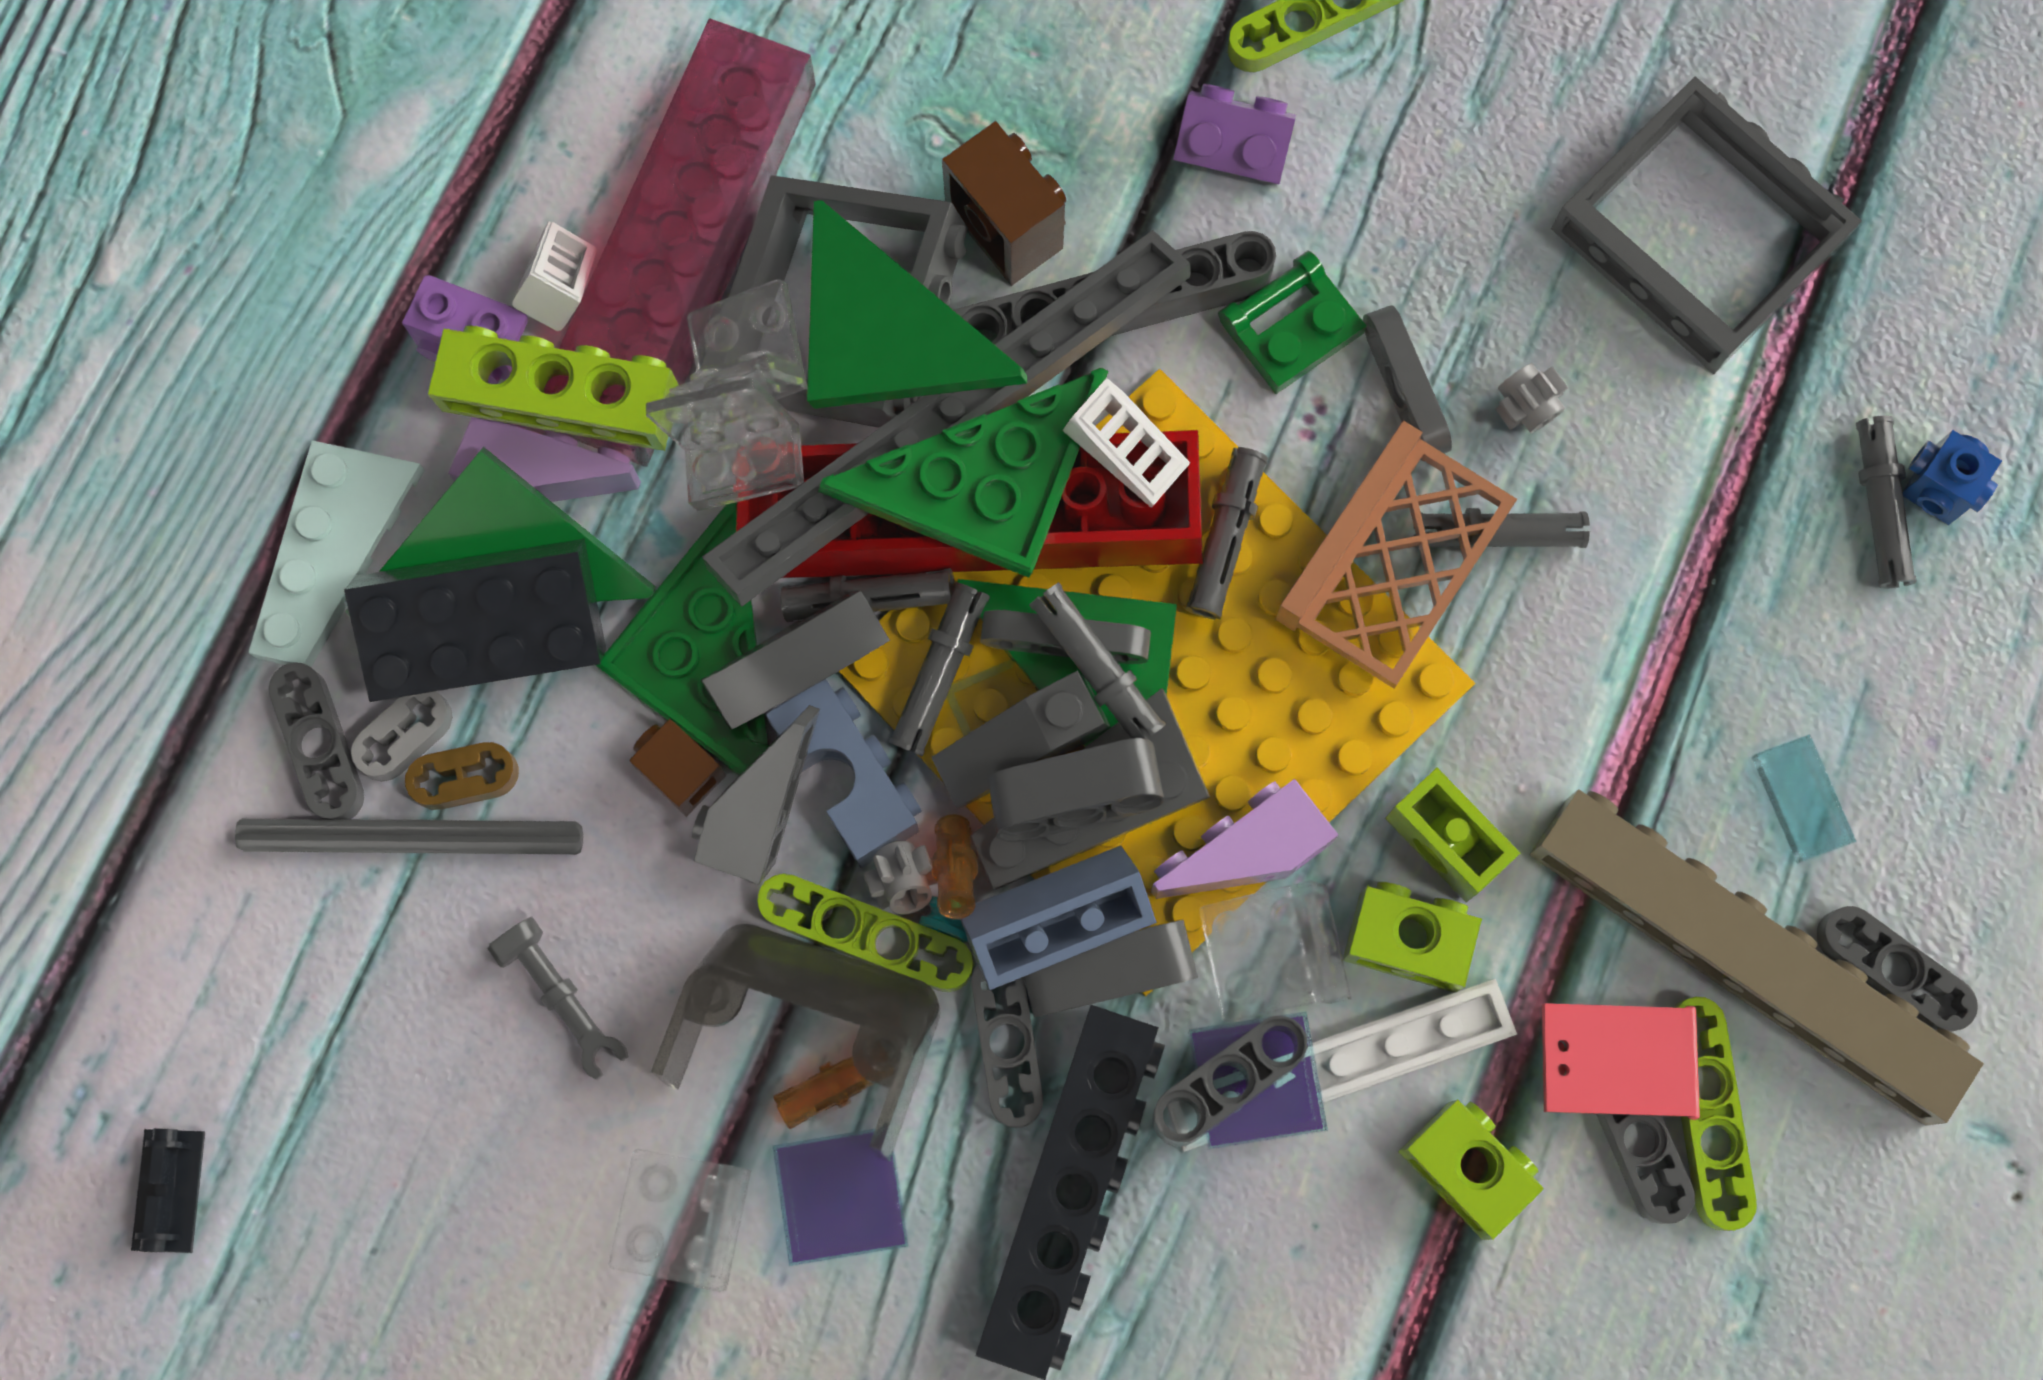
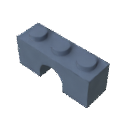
(874, 809)

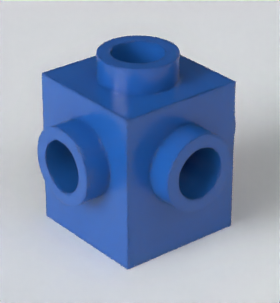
(1952, 476)

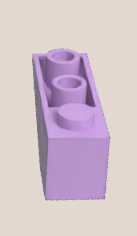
(547, 461)
(1260, 847)

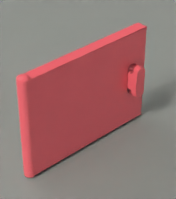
(1620, 1060)

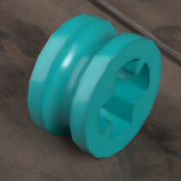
(942, 924)

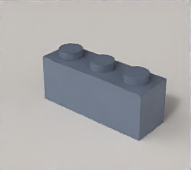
(1057, 917)

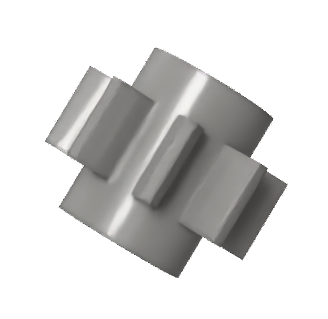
(1531, 398)
(901, 877)

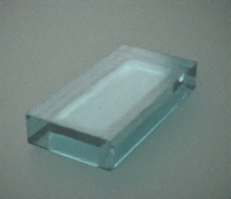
(1803, 798)

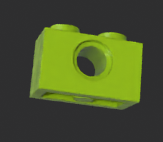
(1452, 835)
(1377, 944)
(1437, 1157)

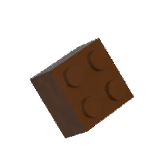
(1005, 201)

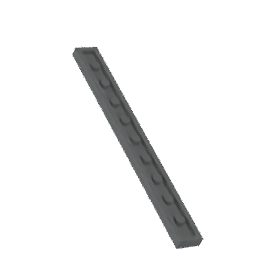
(1041, 346)

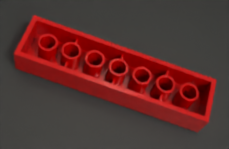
(1093, 526)

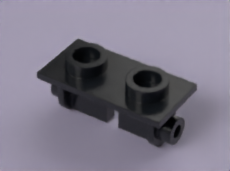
(168, 1191)

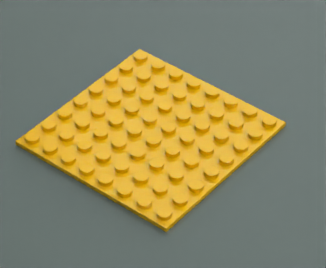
(1242, 686)

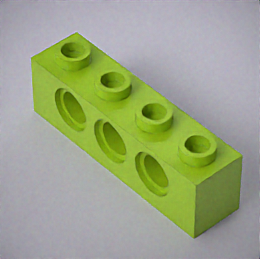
(470, 356)

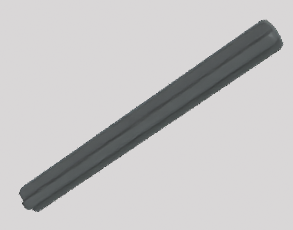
(409, 836)

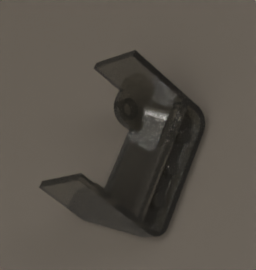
(892, 1010)

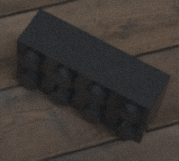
(476, 620)

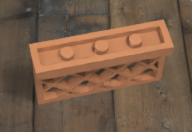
(1353, 529)

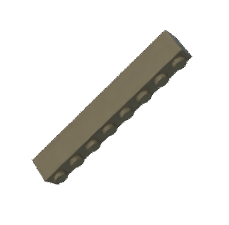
(1757, 958)

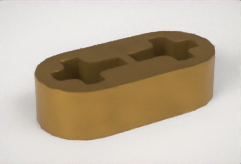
(460, 762)

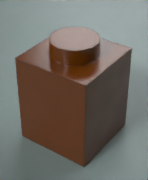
(676, 766)

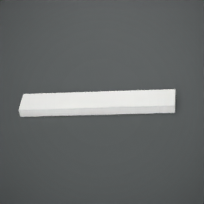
(1396, 1045)

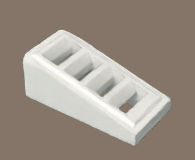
(551, 282)
(1097, 442)

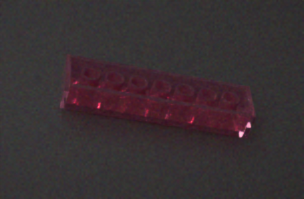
(691, 205)

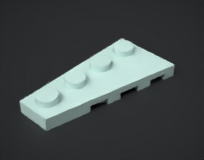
(331, 532)

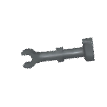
(521, 944)

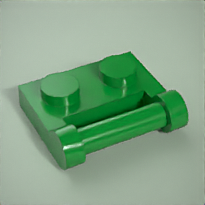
(1303, 336)

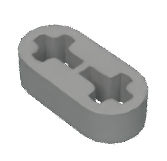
(410, 745)

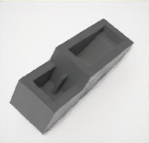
(795, 659)

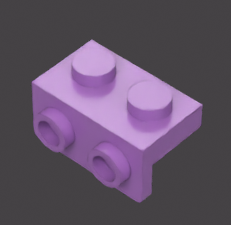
(1235, 134)
(453, 307)

